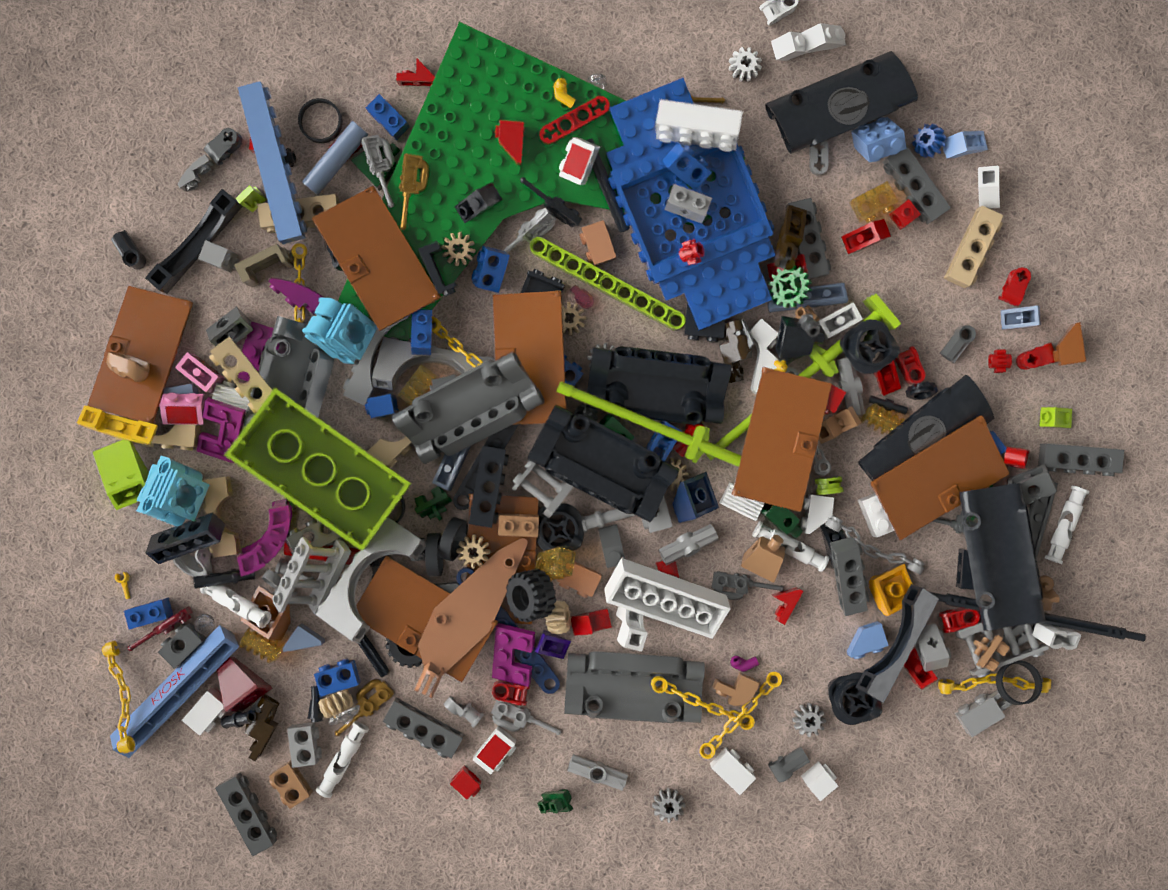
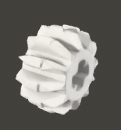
(741, 69)

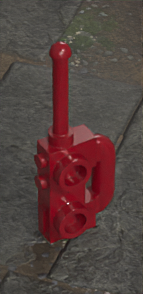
(165, 627)

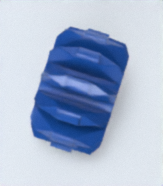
(929, 140)

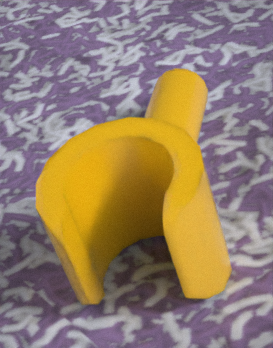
(124, 583)

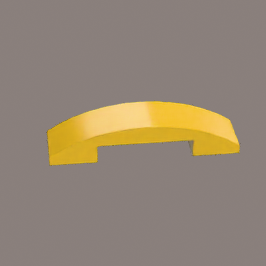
(117, 426)

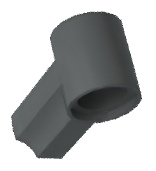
(957, 344)
(785, 766)

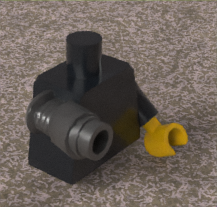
(796, 339)

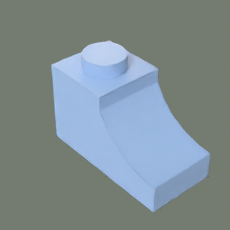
(964, 144)

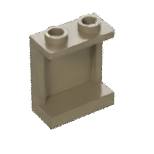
(262, 260)

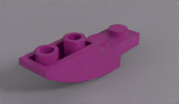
(296, 293)

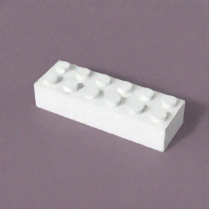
(666, 598)

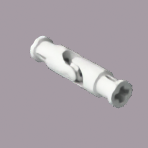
(1063, 534)
(806, 553)
(234, 601)
(347, 750)

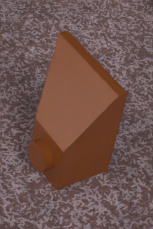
(1070, 347)
(279, 620)

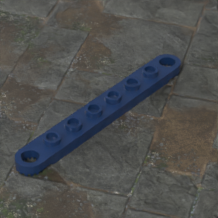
(540, 669)

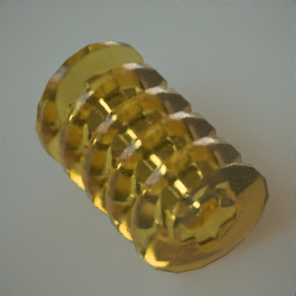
(881, 419)
(261, 646)

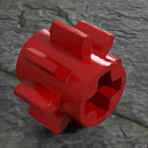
(691, 252)
(1000, 361)

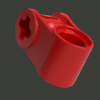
(1013, 289)
(1038, 357)
(910, 364)
(1016, 457)
(955, 619)
(512, 693)

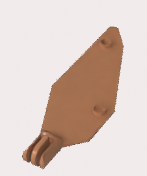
(466, 615)

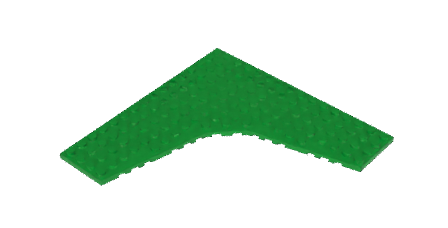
(455, 134)

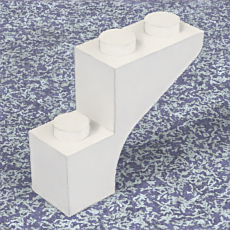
(814, 39)
(763, 337)
(632, 631)

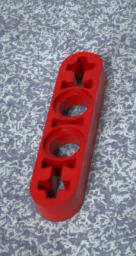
(573, 118)

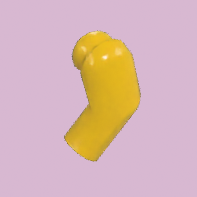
(561, 93)

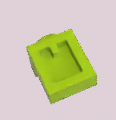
(250, 198)
(1056, 417)

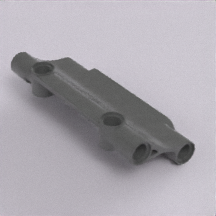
(295, 369)
(469, 408)
(624, 690)

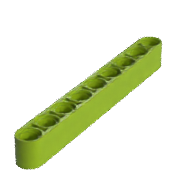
(601, 275)

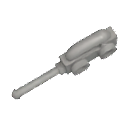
(377, 164)
(536, 227)
(518, 714)

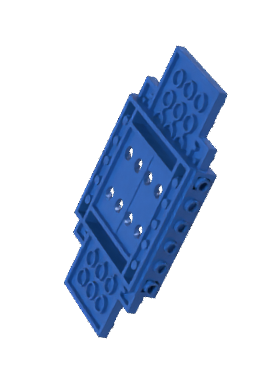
(729, 271)

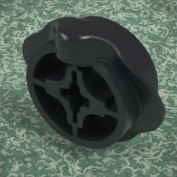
(877, 337)
(569, 512)
(848, 715)

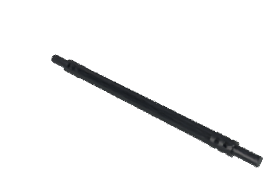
(1051, 619)

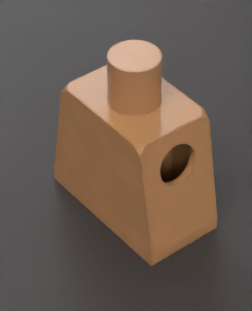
(765, 557)

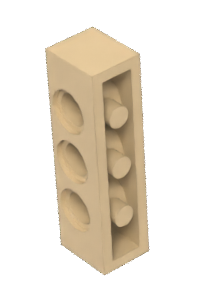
(307, 204)
(992, 223)
(218, 356)

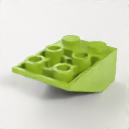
(121, 472)

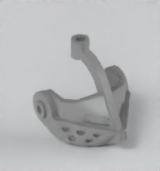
(189, 563)

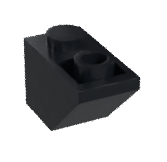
(478, 202)

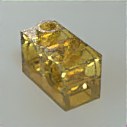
(871, 199)
(418, 384)
(556, 563)

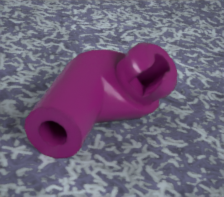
(742, 664)

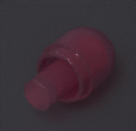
(582, 297)

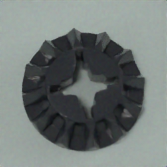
(921, 390)

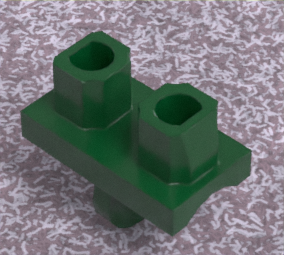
(435, 506)
(555, 801)

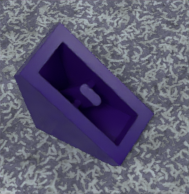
(552, 645)

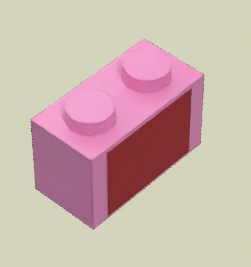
(199, 372)
(182, 408)

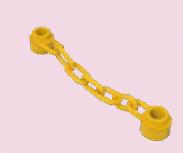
(299, 279)
(450, 340)
(663, 688)
(947, 688)
(744, 711)
(127, 743)

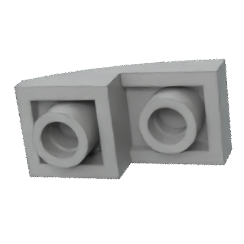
(190, 179)

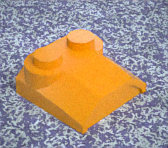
(890, 588)

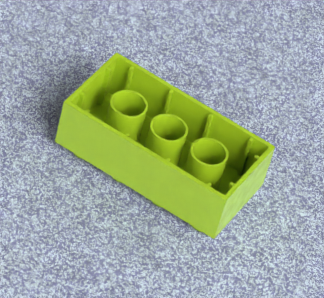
(318, 469)

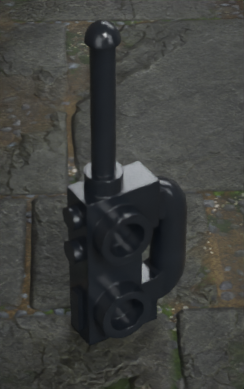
(556, 206)

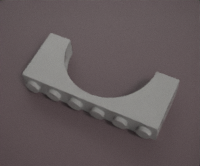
(396, 359)
(340, 606)

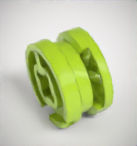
(829, 485)

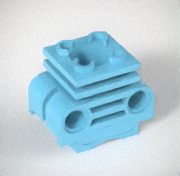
(340, 330)
(172, 492)

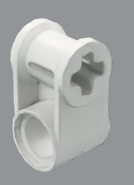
(776, 10)

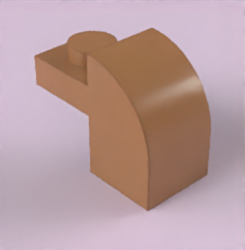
(838, 423)
(741, 692)

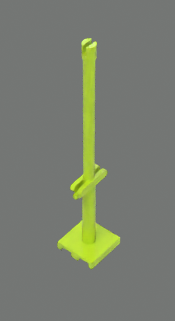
(824, 359)
(697, 443)

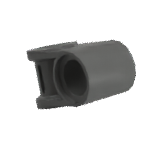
(221, 147)

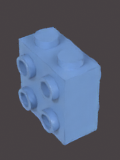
(878, 139)

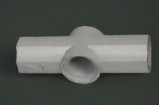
(851, 385)
(688, 544)
(585, 767)

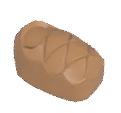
(128, 366)

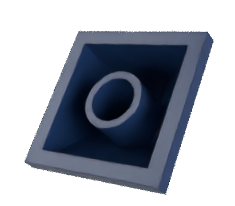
(694, 498)

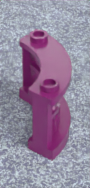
(270, 543)

